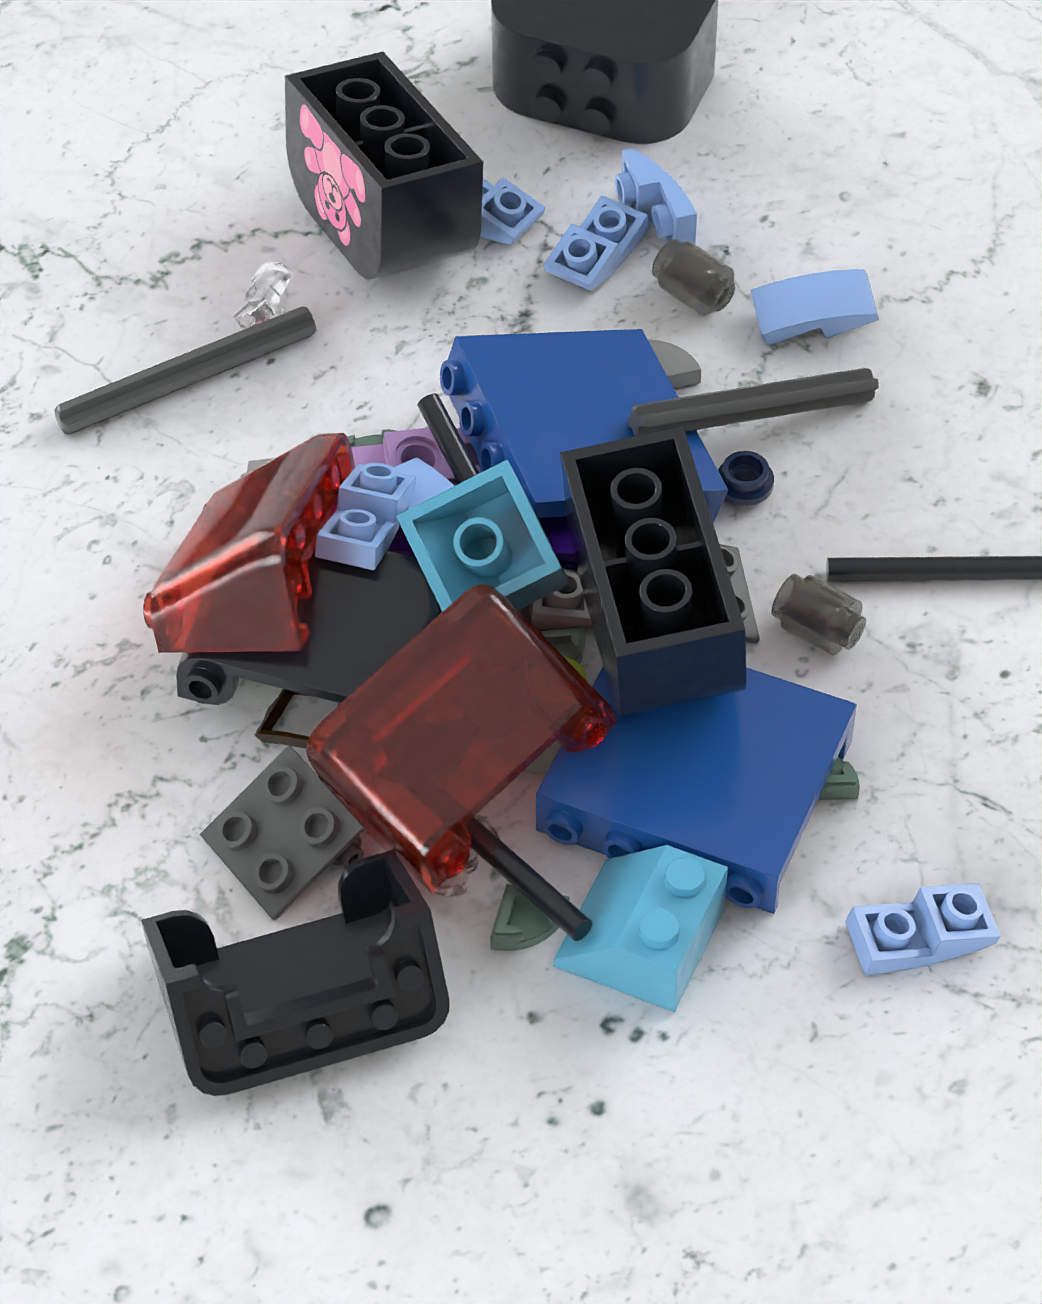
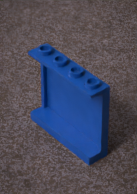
(554, 394)
(705, 777)

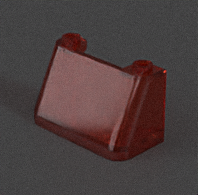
(248, 556)
(452, 729)

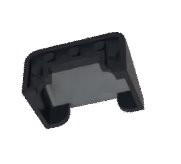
(354, 627)
(305, 990)

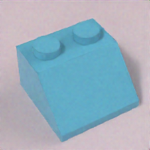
(484, 536)
(648, 923)

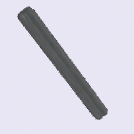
(184, 370)
(754, 402)

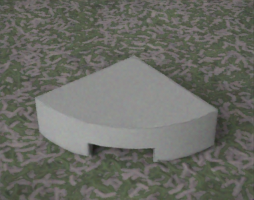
(677, 364)

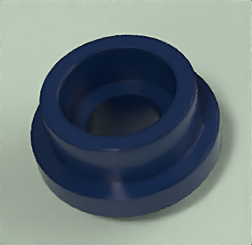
(747, 478)

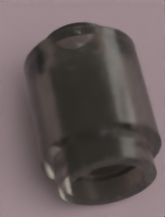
(694, 276)
(819, 613)

